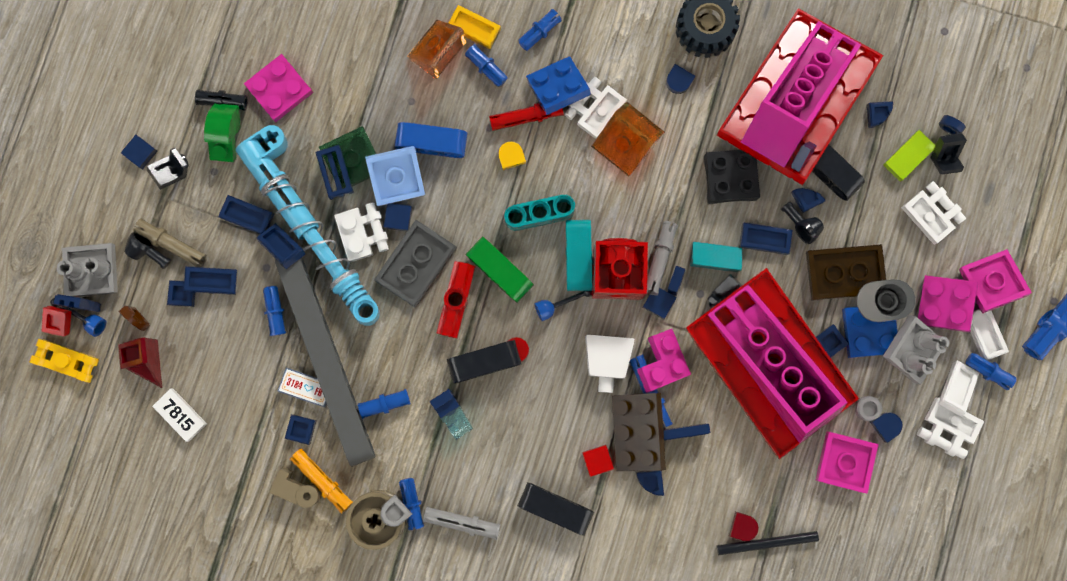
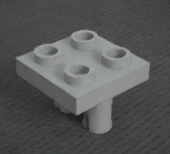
(89, 270)
(915, 349)

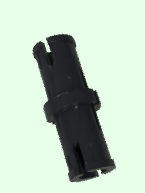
(221, 97)

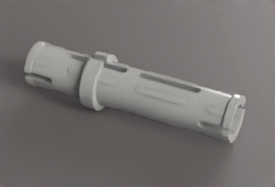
(663, 248)
(462, 523)

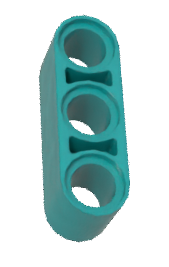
(549, 204)
(578, 255)

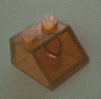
(627, 138)

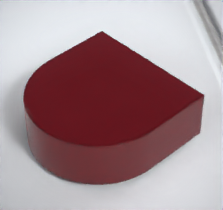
(743, 527)

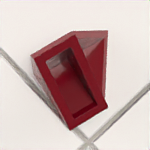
(142, 359)

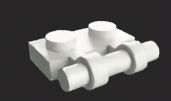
(600, 112)
(929, 217)
(354, 235)
(961, 427)

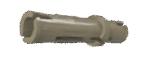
(161, 238)

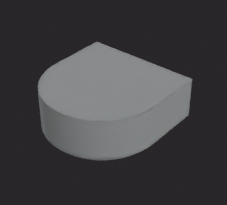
(394, 512)

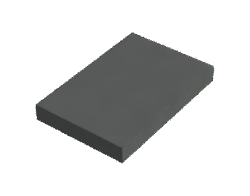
(415, 263)

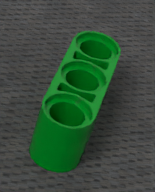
(499, 269)

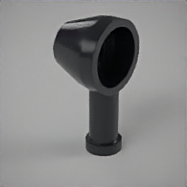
(806, 229)
(139, 246)

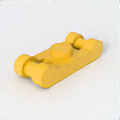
(64, 360)

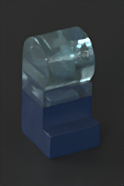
(451, 413)

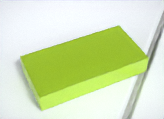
(909, 155)

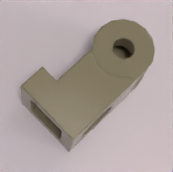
(294, 491)

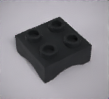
(731, 176)

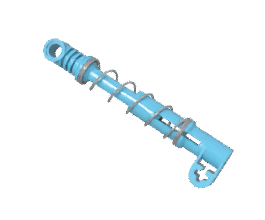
(300, 220)

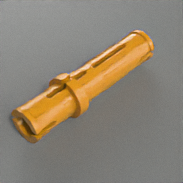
(324, 484)

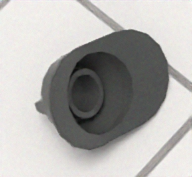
(885, 300)

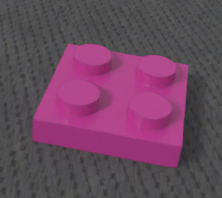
(278, 88)
(997, 281)
(948, 303)
(846, 462)

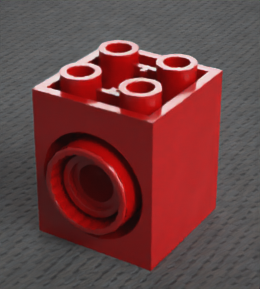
(619, 269)

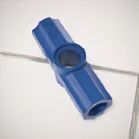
(1050, 331)

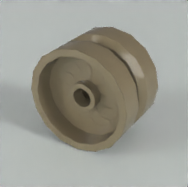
(361, 522)

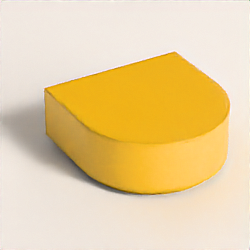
(511, 155)

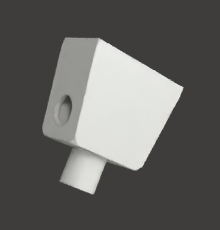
(608, 359)

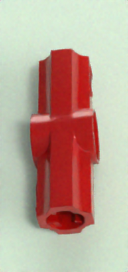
(459, 283)

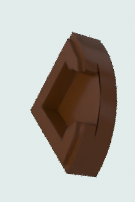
(134, 317)

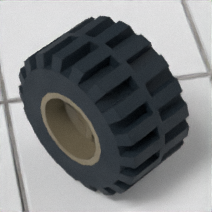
(707, 26)

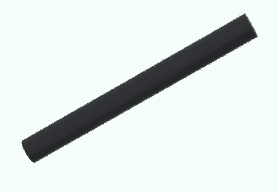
(767, 543)

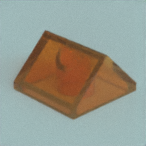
(438, 47)

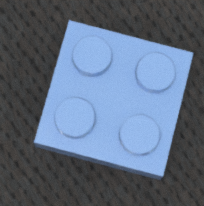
(395, 175)

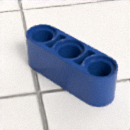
(431, 139)

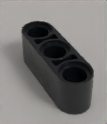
(838, 174)
(484, 361)
(555, 509)

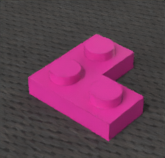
(669, 364)

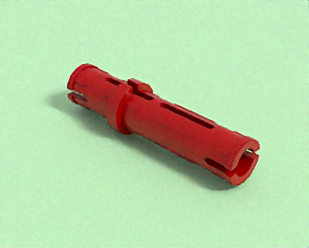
(521, 117)

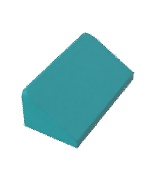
(716, 257)

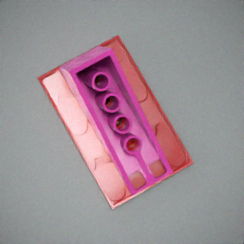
(799, 94)
(760, 345)

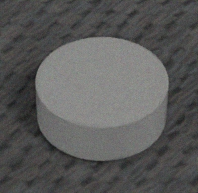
(868, 408)

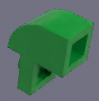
(220, 131)

